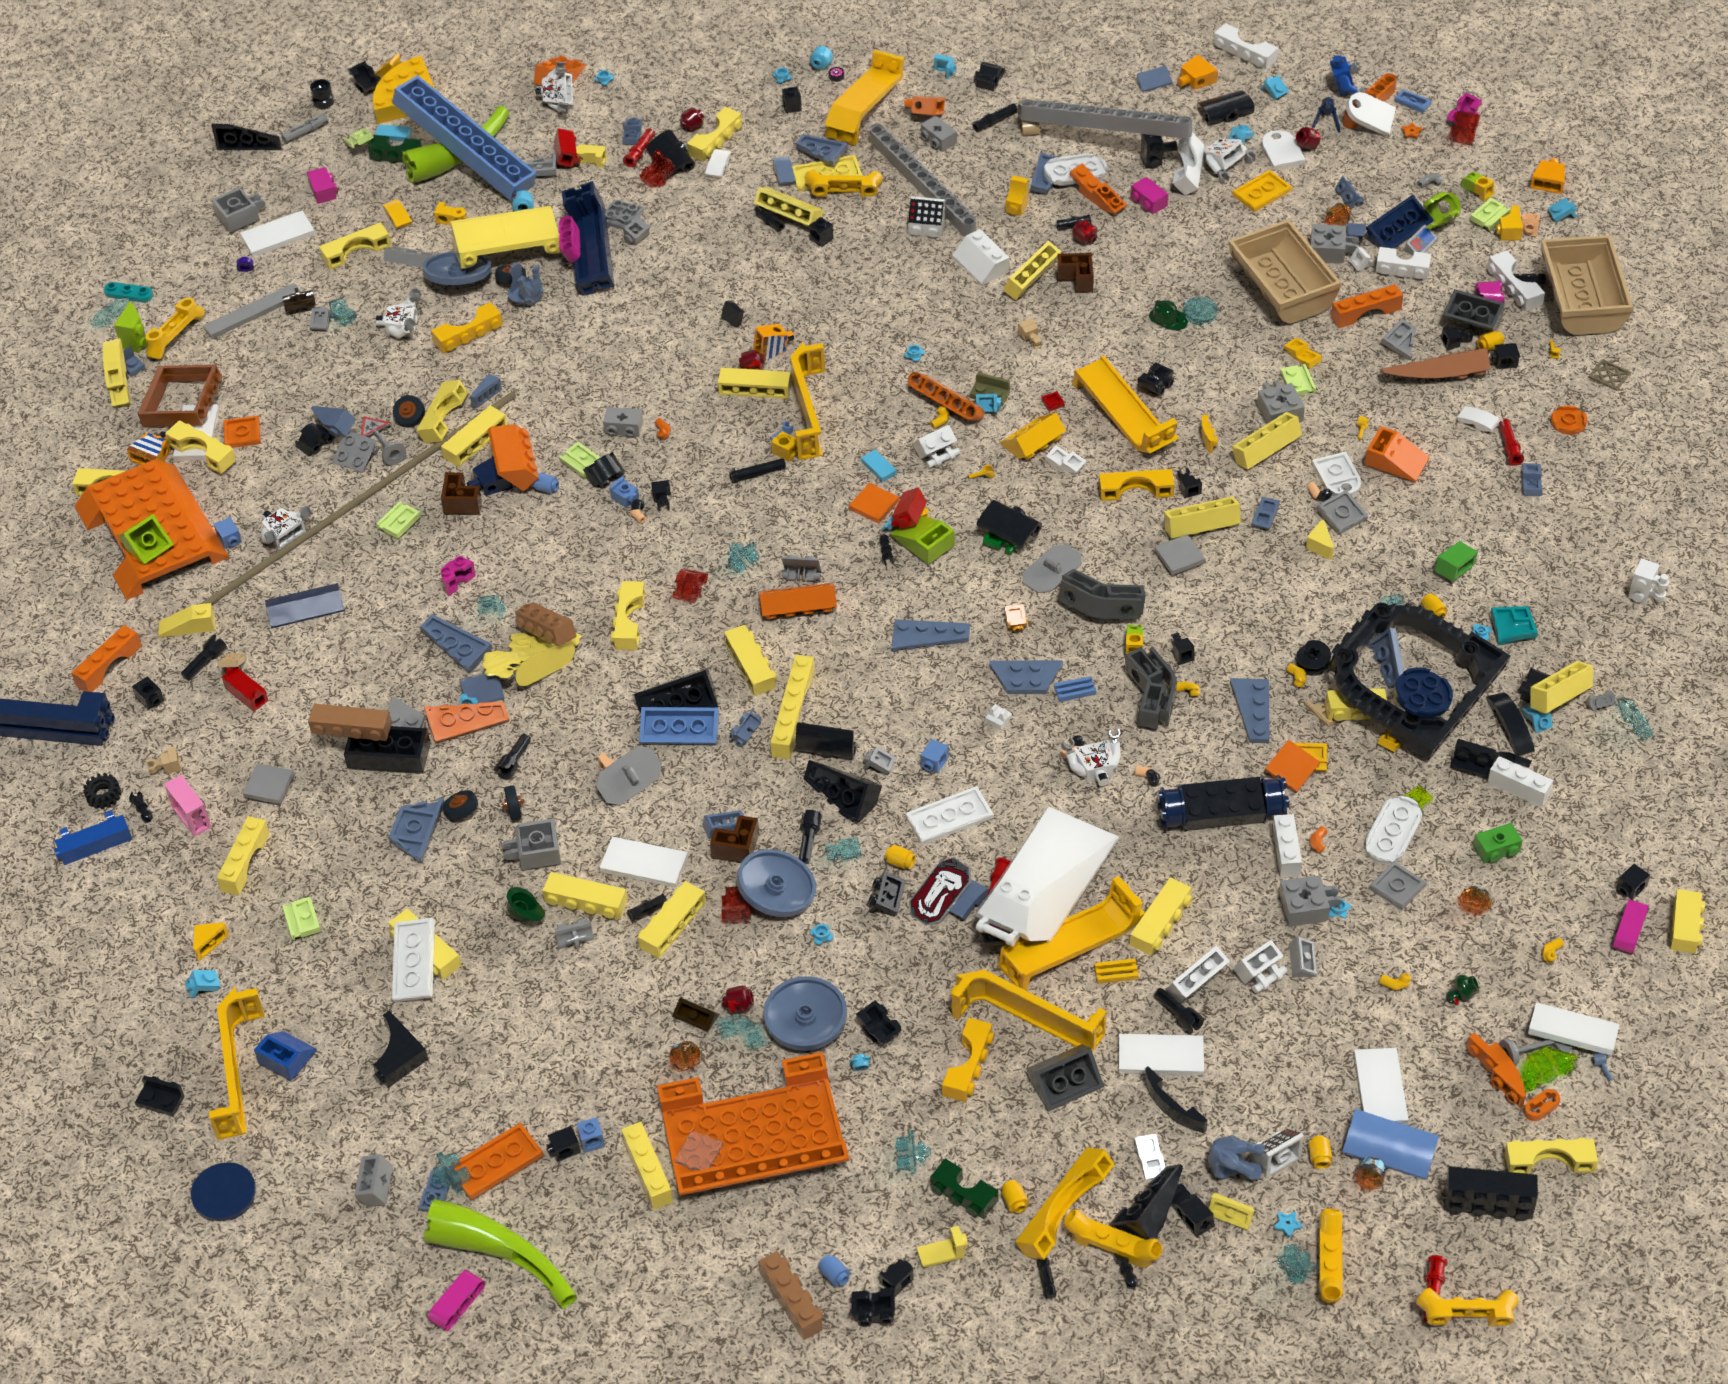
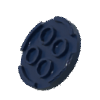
(1423, 692)
(223, 1191)

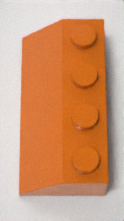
(513, 455)
(797, 599)

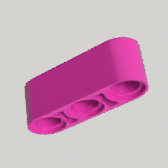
(569, 238)
(1630, 926)
(456, 1300)

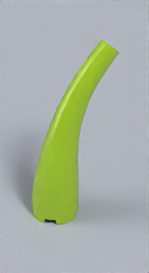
(436, 159)
(472, 1231)

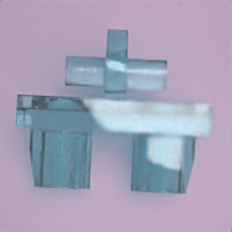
(736, 561)
(907, 1143)
(446, 1172)
(1297, 1263)

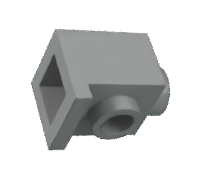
(636, 227)

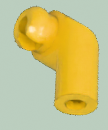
(942, 418)
(1299, 674)
(1188, 686)
(1550, 948)
(1396, 984)

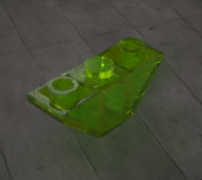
(1545, 1066)

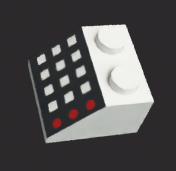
(926, 217)
(1279, 1151)

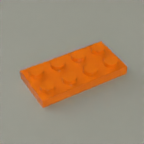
(499, 1160)

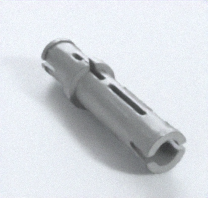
(310, 125)

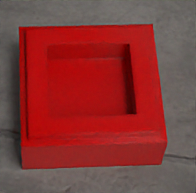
(1053, 401)

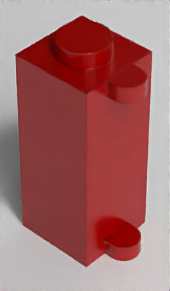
(565, 148)
(909, 509)
(244, 688)

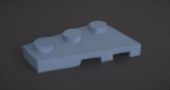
(1388, 654)

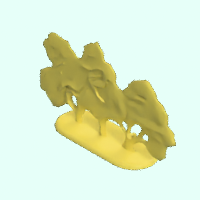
(538, 658)

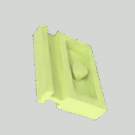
(360, 137)
(1489, 214)
(1299, 378)
(578, 458)
(398, 520)
(301, 918)

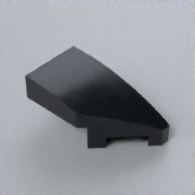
(1514, 758)

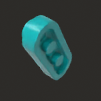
(132, 292)

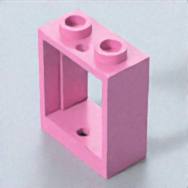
(187, 805)

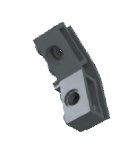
(1101, 599)
(1148, 672)

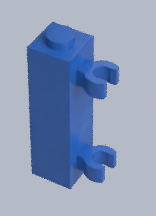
(92, 839)

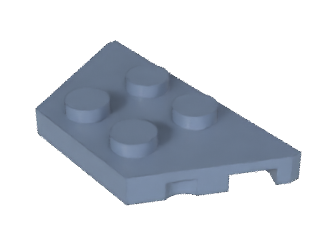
(1026, 676)
(415, 827)

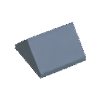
(482, 687)

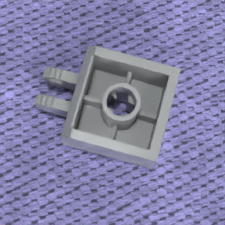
(237, 209)
(1332, 242)
(1278, 400)
(534, 845)
(1307, 900)

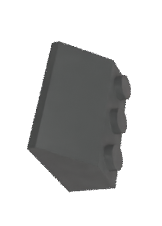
(1474, 310)
(1065, 1077)

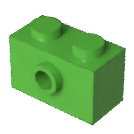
(1455, 561)
(1497, 843)

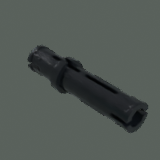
(989, 119)

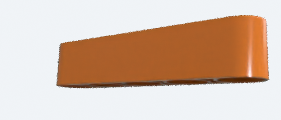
(1381, 89)
(952, 399)

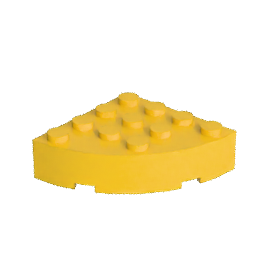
(384, 91)

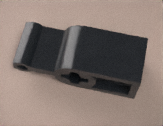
(1192, 1211)

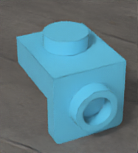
(944, 64)
(1275, 87)
(1241, 132)
(1562, 209)
(988, 402)
(1540, 721)
(202, 981)

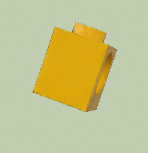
(784, 446)

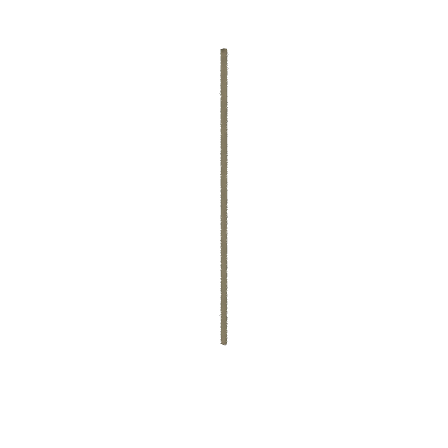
(340, 512)

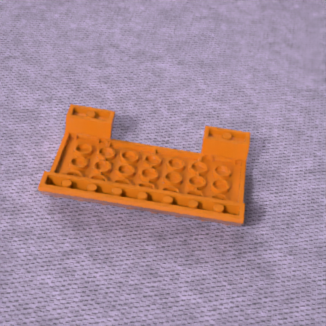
(144, 491)
(759, 1131)

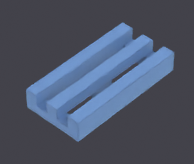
(1412, 102)
(1074, 686)

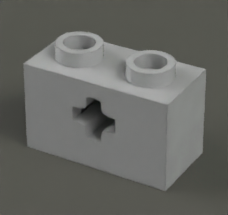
(938, 133)
(623, 421)
(373, 1180)

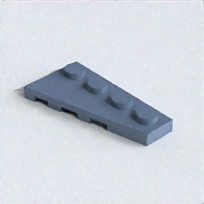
(928, 633)
(456, 642)
(1253, 705)

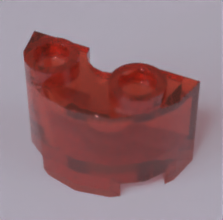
(1465, 127)
(658, 171)
(689, 584)
(735, 906)

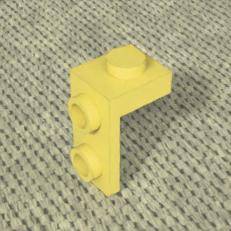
(944, 1250)

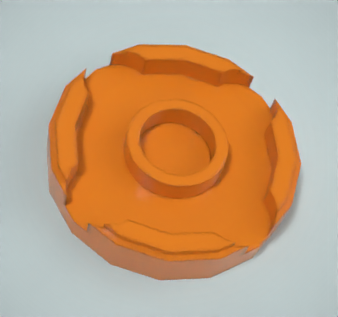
(1568, 420)

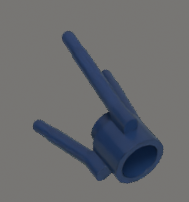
(1327, 108)

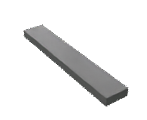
(248, 312)

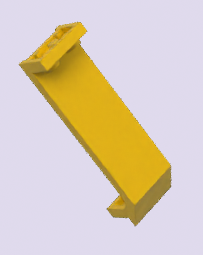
(848, 110)
(805, 362)
(1124, 406)
(1076, 936)
(1028, 1007)
(232, 1011)

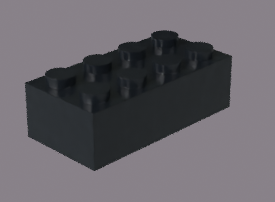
(402, 752)
(1490, 1193)

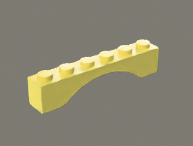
(788, 717)

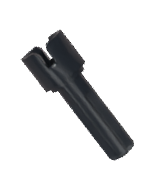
(210, 650)
(508, 763)
(809, 825)
(1186, 1016)

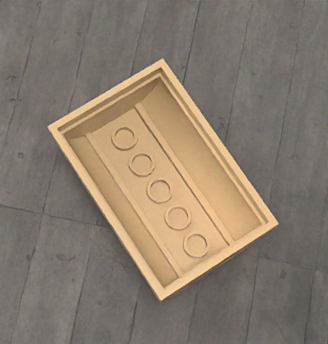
(1286, 271)
(1587, 283)

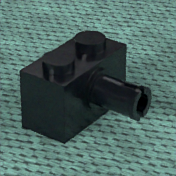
(1153, 149)

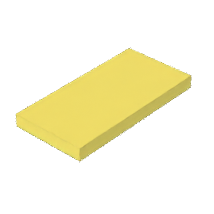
(844, 166)

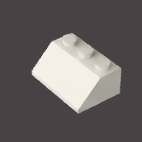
(981, 257)

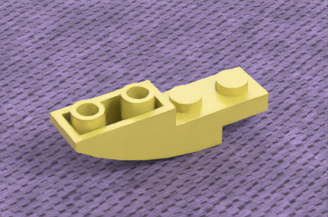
(115, 372)

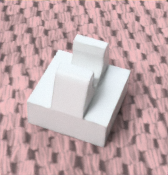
(1360, 259)
(998, 717)

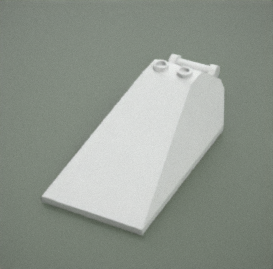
(1045, 878)

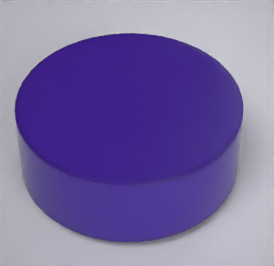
(244, 264)

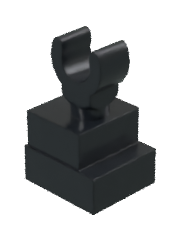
(1452, 337)
(1188, 484)
(660, 491)
(1182, 649)

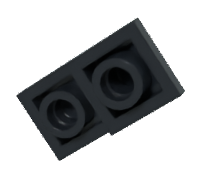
(992, 941)

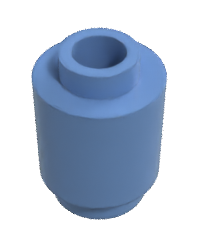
(546, 483)
(834, 1270)

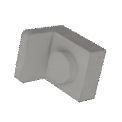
(320, 318)
(879, 760)

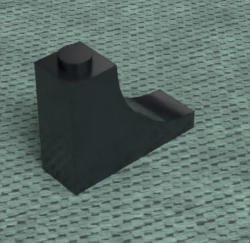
(402, 1054)

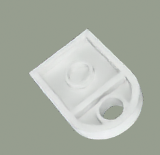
(1371, 113)
(1282, 151)
(1337, 473)

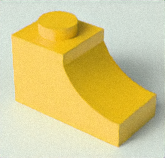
(1017, 196)
(1510, 226)

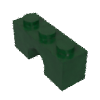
(381, 149)
(977, 1200)

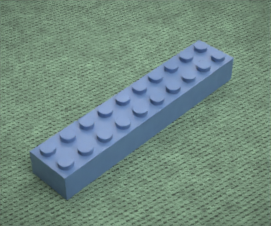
(463, 137)

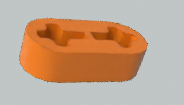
(1544, 1108)

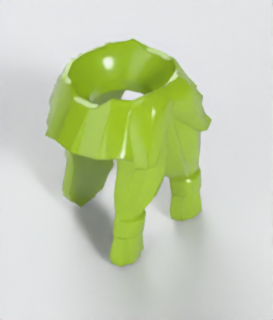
(1441, 218)

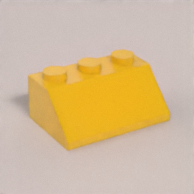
(1034, 436)

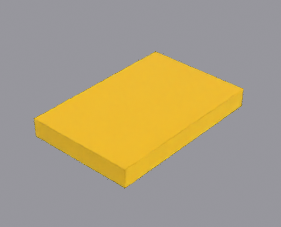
(1262, 190)

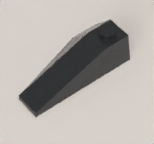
(239, 138)
(689, 691)
(849, 792)
(1150, 1209)

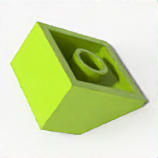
(130, 329)
(146, 539)

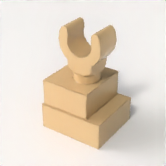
(1029, 330)
(169, 760)

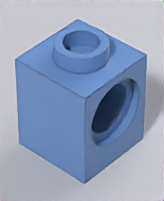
(227, 533)
(934, 756)
(590, 1135)

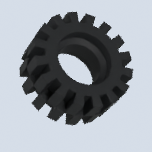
(104, 799)

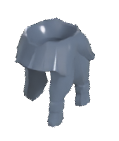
(529, 288)
(1227, 1161)

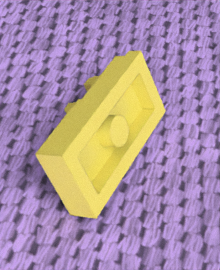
(1231, 1211)

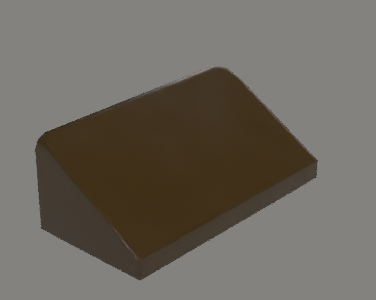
(695, 1014)

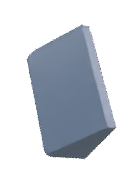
(1153, 79)

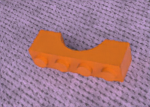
(1349, 310)
(92, 669)

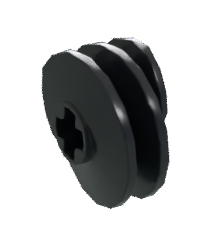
(1314, 657)

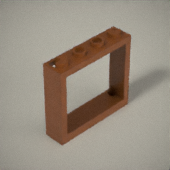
(179, 373)

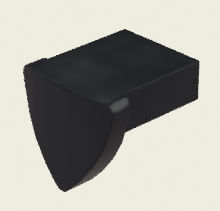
(732, 313)

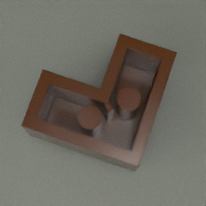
(1078, 268)
(458, 497)
(738, 843)

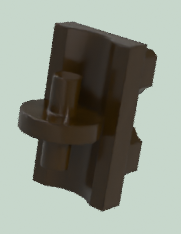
(299, 300)

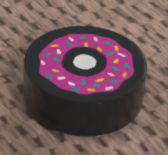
(836, 74)

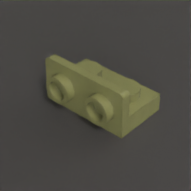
(991, 385)

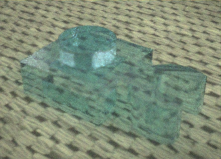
(846, 848)

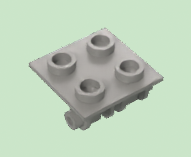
(355, 451)
(794, 564)

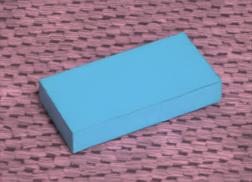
(395, 133)
(878, 465)

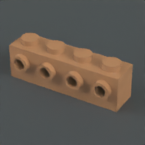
(545, 624)
(350, 722)
(790, 1295)

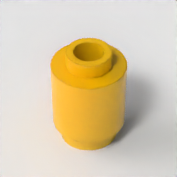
(1490, 340)
(1433, 603)
(900, 857)
(1320, 1152)
(1014, 1196)

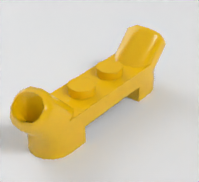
(823, 184)
(158, 338)
(1088, 1231)
(1330, 1255)
(1440, 1310)

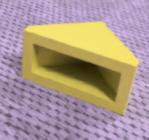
(1320, 541)

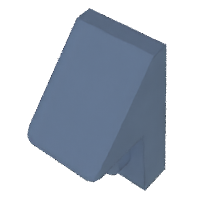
(132, 363)

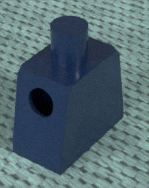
(487, 479)

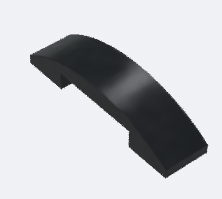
(1513, 723)
(1190, 1119)

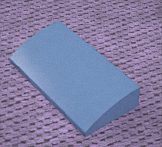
(679, 725)
(1394, 1143)

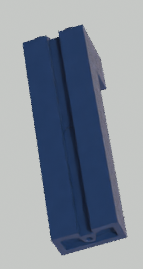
(595, 264)
(58, 722)

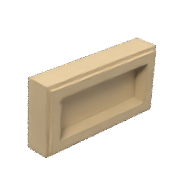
(232, 660)

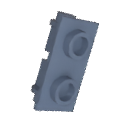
(1348, 193)
(749, 722)

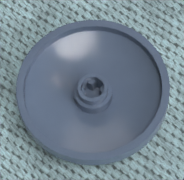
(446, 270)
(776, 883)
(805, 1013)

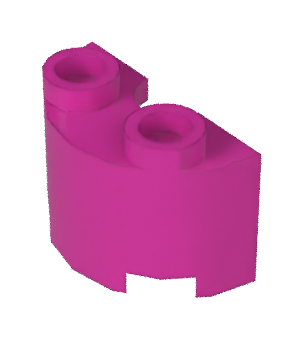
(1465, 103)
(1490, 290)
(455, 572)

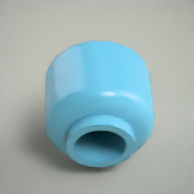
(821, 57)
(522, 200)

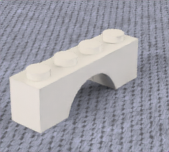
(1260, 54)
(1188, 177)
(1526, 294)

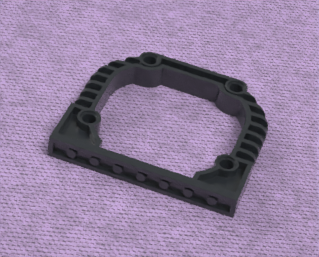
(1415, 732)

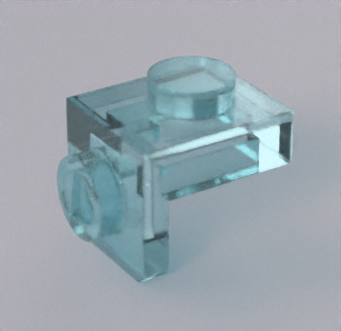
(340, 311)
(491, 604)

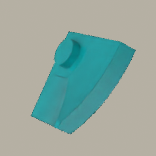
(1513, 624)

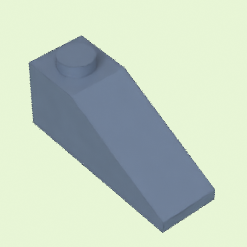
(337, 420)

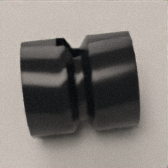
(321, 93)

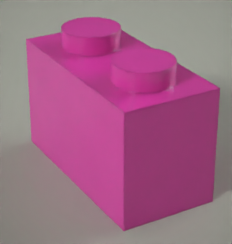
(322, 185)
(1149, 195)

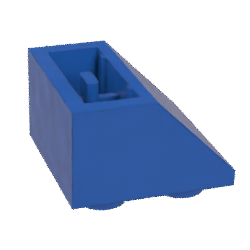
(283, 1054)

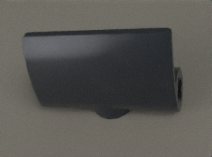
(1227, 106)
(673, 149)
(1008, 523)
(825, 741)

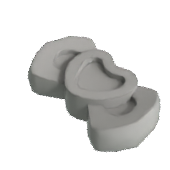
(1600, 700)

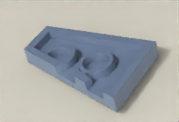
(822, 148)
(1039, 182)

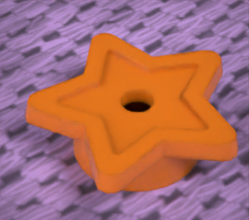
(1411, 130)

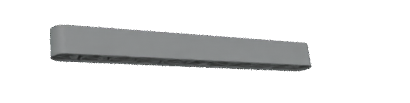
(1106, 118)
(921, 178)

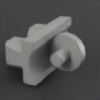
(574, 933)

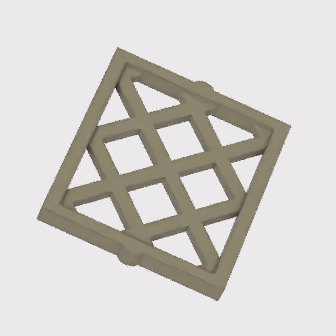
(1613, 367)

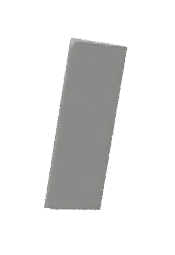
(406, 256)

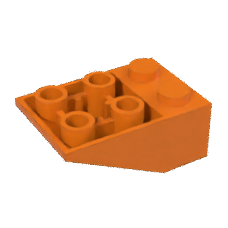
(573, 67)
(1395, 455)

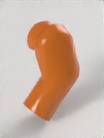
(663, 427)
(1316, 839)

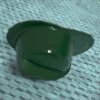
(1167, 315)
(523, 905)

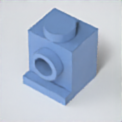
(623, 492)

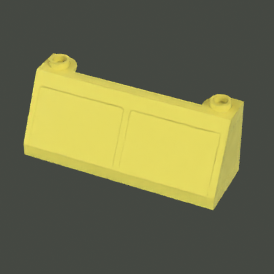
(504, 233)

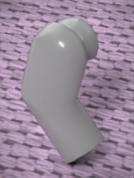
(1428, 179)

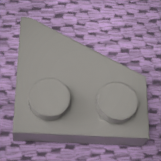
(544, 167)
(1400, 338)
(404, 715)

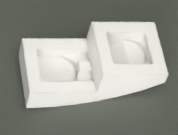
(717, 163)
(1481, 419)
(1068, 462)
(1149, 1155)

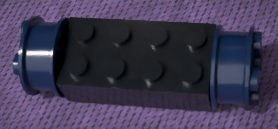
(1222, 803)

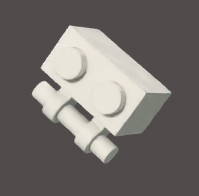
(934, 442)
(1644, 583)
(1259, 961)

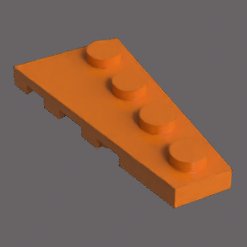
(457, 720)

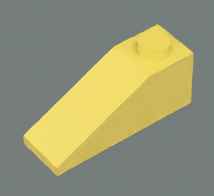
(188, 621)

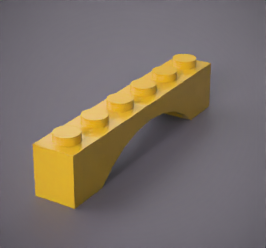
(1041, 1232)

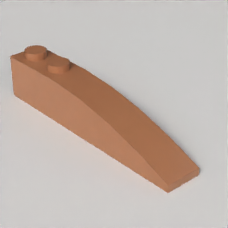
(1448, 365)

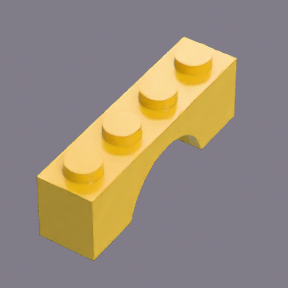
(449, 337)
(1157, 482)
(960, 1080)

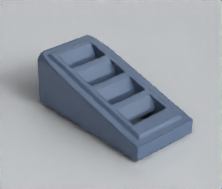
(487, 388)
(712, 821)

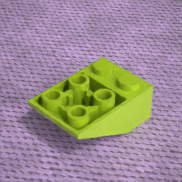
(926, 539)

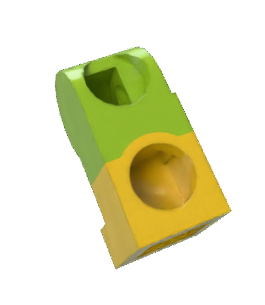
(1479, 184)
(1134, 638)

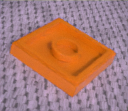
(242, 431)
(874, 503)
(1292, 764)

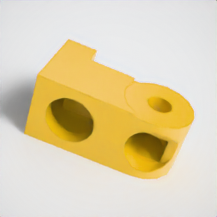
(445, 214)

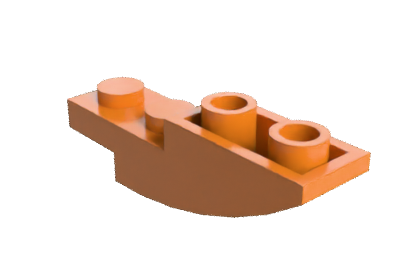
(1095, 191)
(1504, 1072)

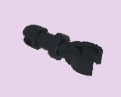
(886, 548)
(141, 806)
(1126, 1270)

